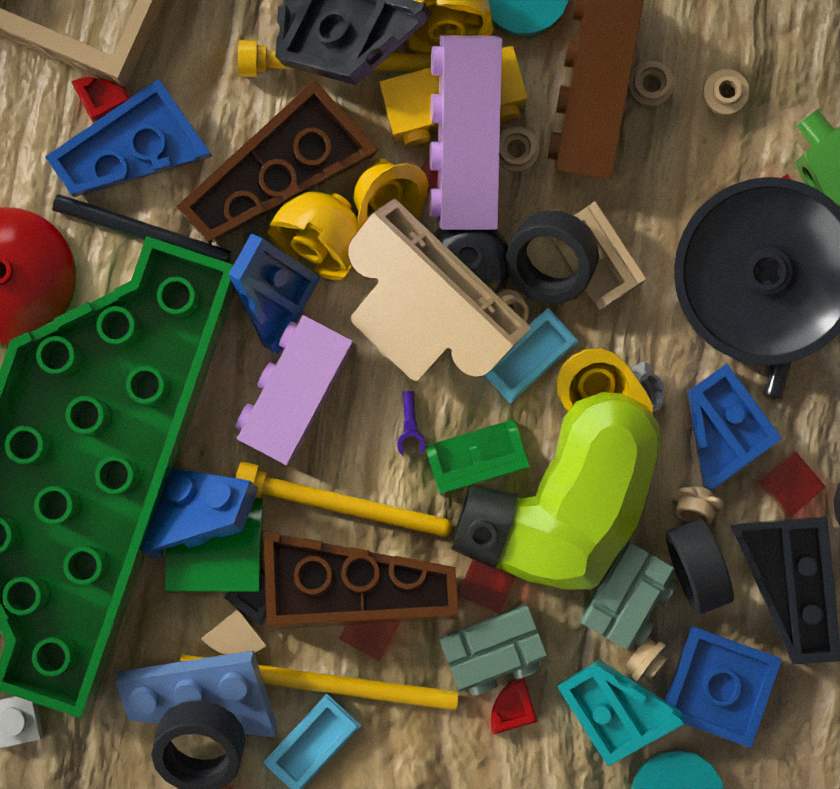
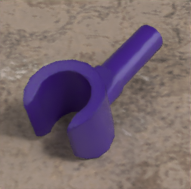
(410, 422)

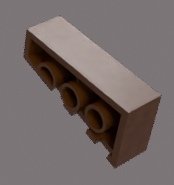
(597, 86)
(286, 157)
(343, 586)

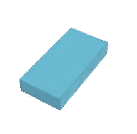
(532, 356)
(312, 743)

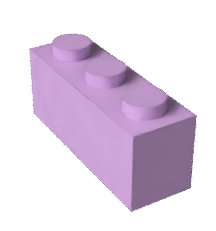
(293, 389)

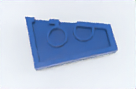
(128, 144)

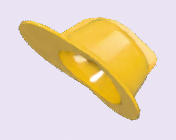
(390, 181)
(598, 372)

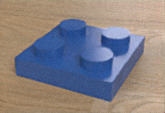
(722, 685)

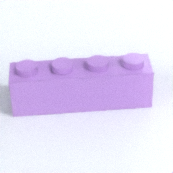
(467, 132)

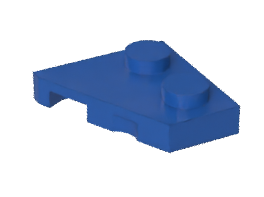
(271, 288)
(727, 426)
(198, 509)

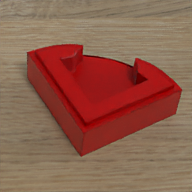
(99, 96)
(512, 707)

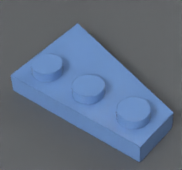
(224, 680)

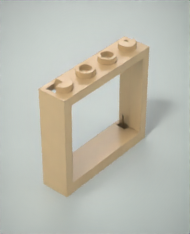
(82, 56)

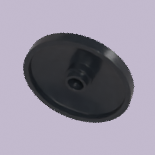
(762, 271)

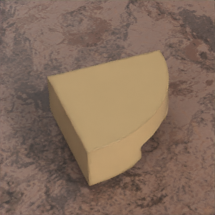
(234, 635)

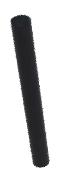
(134, 227)

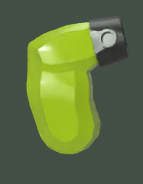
(583, 503)

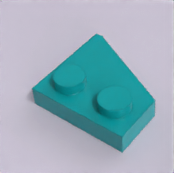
(617, 710)

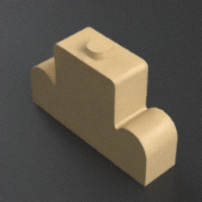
(427, 299)

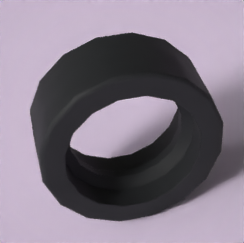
(539, 285)
(700, 566)
(201, 719)

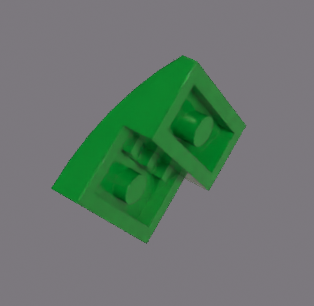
(220, 563)

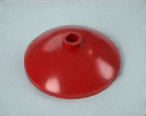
(37, 275)

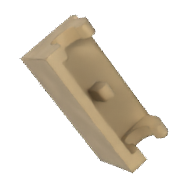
(616, 269)

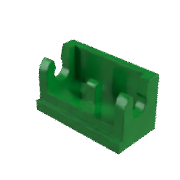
(476, 456)

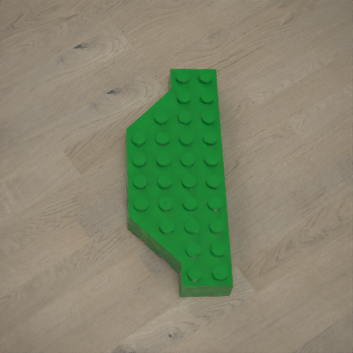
(85, 454)

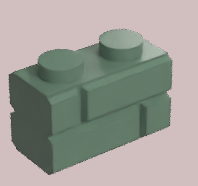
(628, 596)
(494, 649)

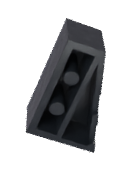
(796, 582)

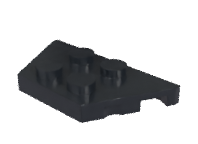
(344, 36)

